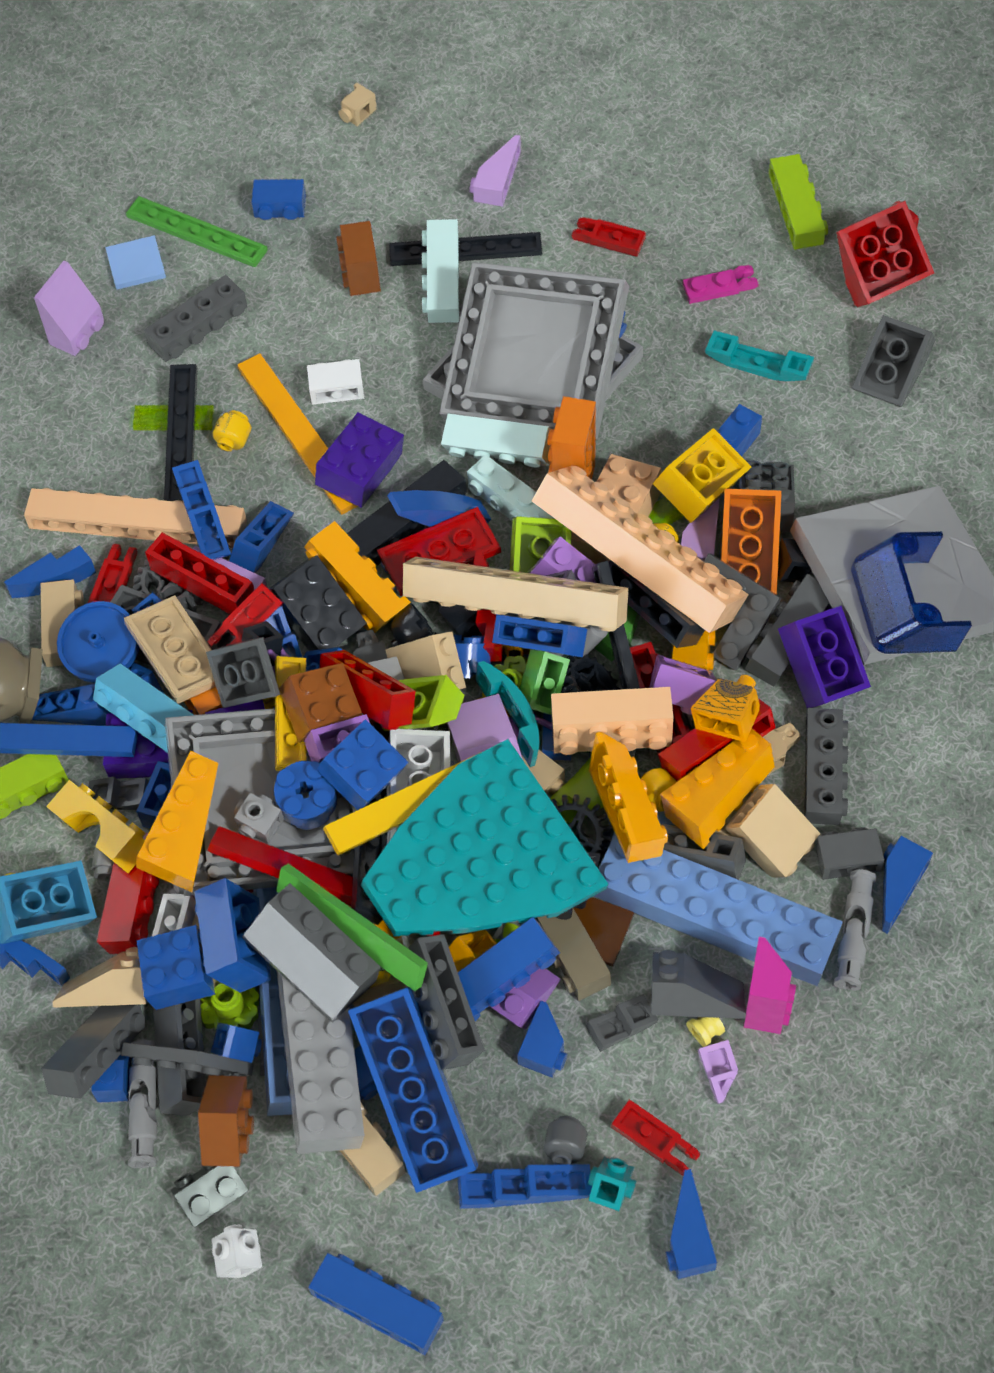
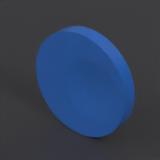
(96, 640)

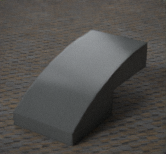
(120, 795)
(623, 1022)

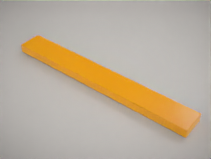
(288, 418)

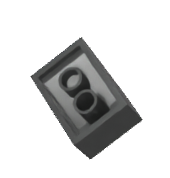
(894, 360)
(243, 672)
(693, 989)

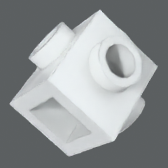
(236, 1252)

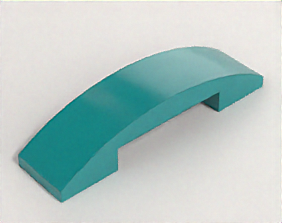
(774, 366)
(495, 682)

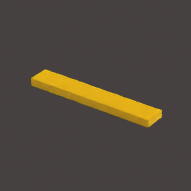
(381, 815)

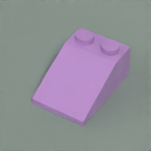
(68, 310)
(480, 727)

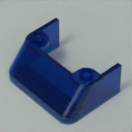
(888, 603)

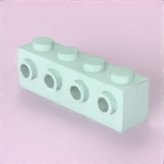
(442, 271)
(496, 439)
(503, 490)

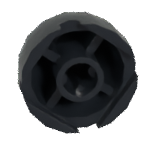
(409, 626)

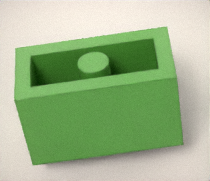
(543, 677)

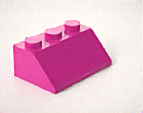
(770, 991)

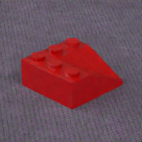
(882, 254)

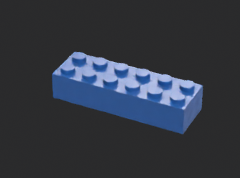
(413, 1089)

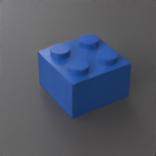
(362, 765)
(173, 968)

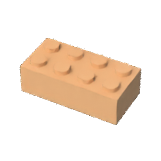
(630, 482)
(629, 715)

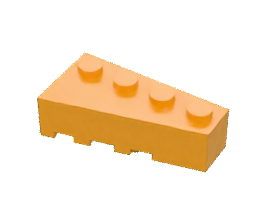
(356, 576)
(717, 787)
(179, 830)

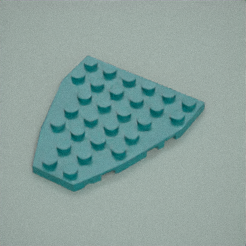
(481, 854)

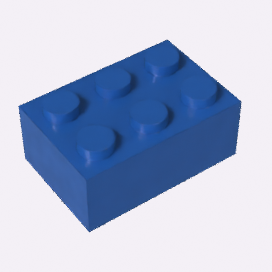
(224, 917)

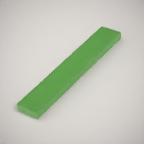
(197, 231)
(372, 940)

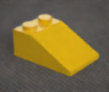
(701, 475)

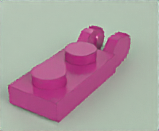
(719, 284)

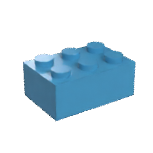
(44, 902)

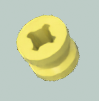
(705, 1028)

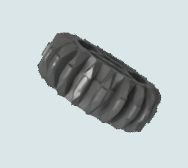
(164, 588)

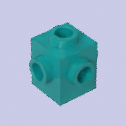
(611, 1183)

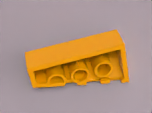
(626, 800)

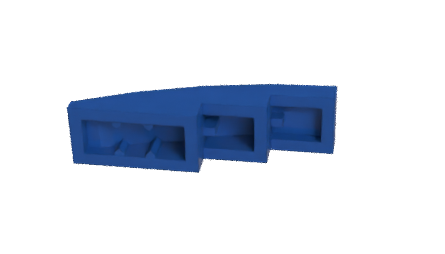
(433, 506)
(201, 510)
(32, 960)
(524, 1186)

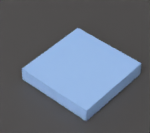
(135, 262)

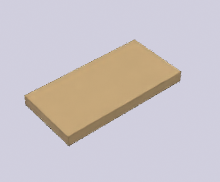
(173, 648)

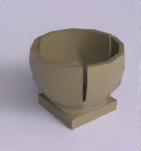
(19, 682)

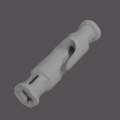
(852, 949)
(142, 1117)

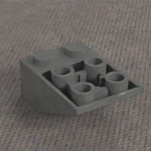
(777, 477)

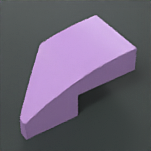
(719, 1068)

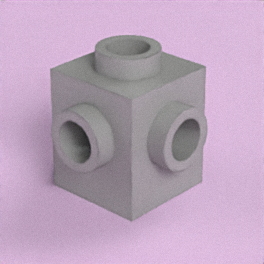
(258, 817)

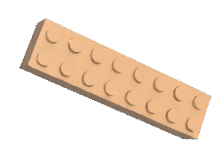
(640, 547)

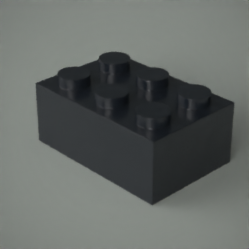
(317, 606)

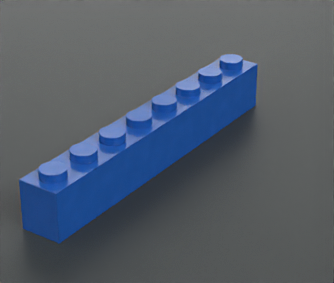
(488, 980)

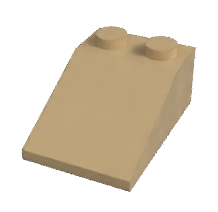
(109, 983)

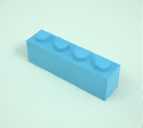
(137, 703)

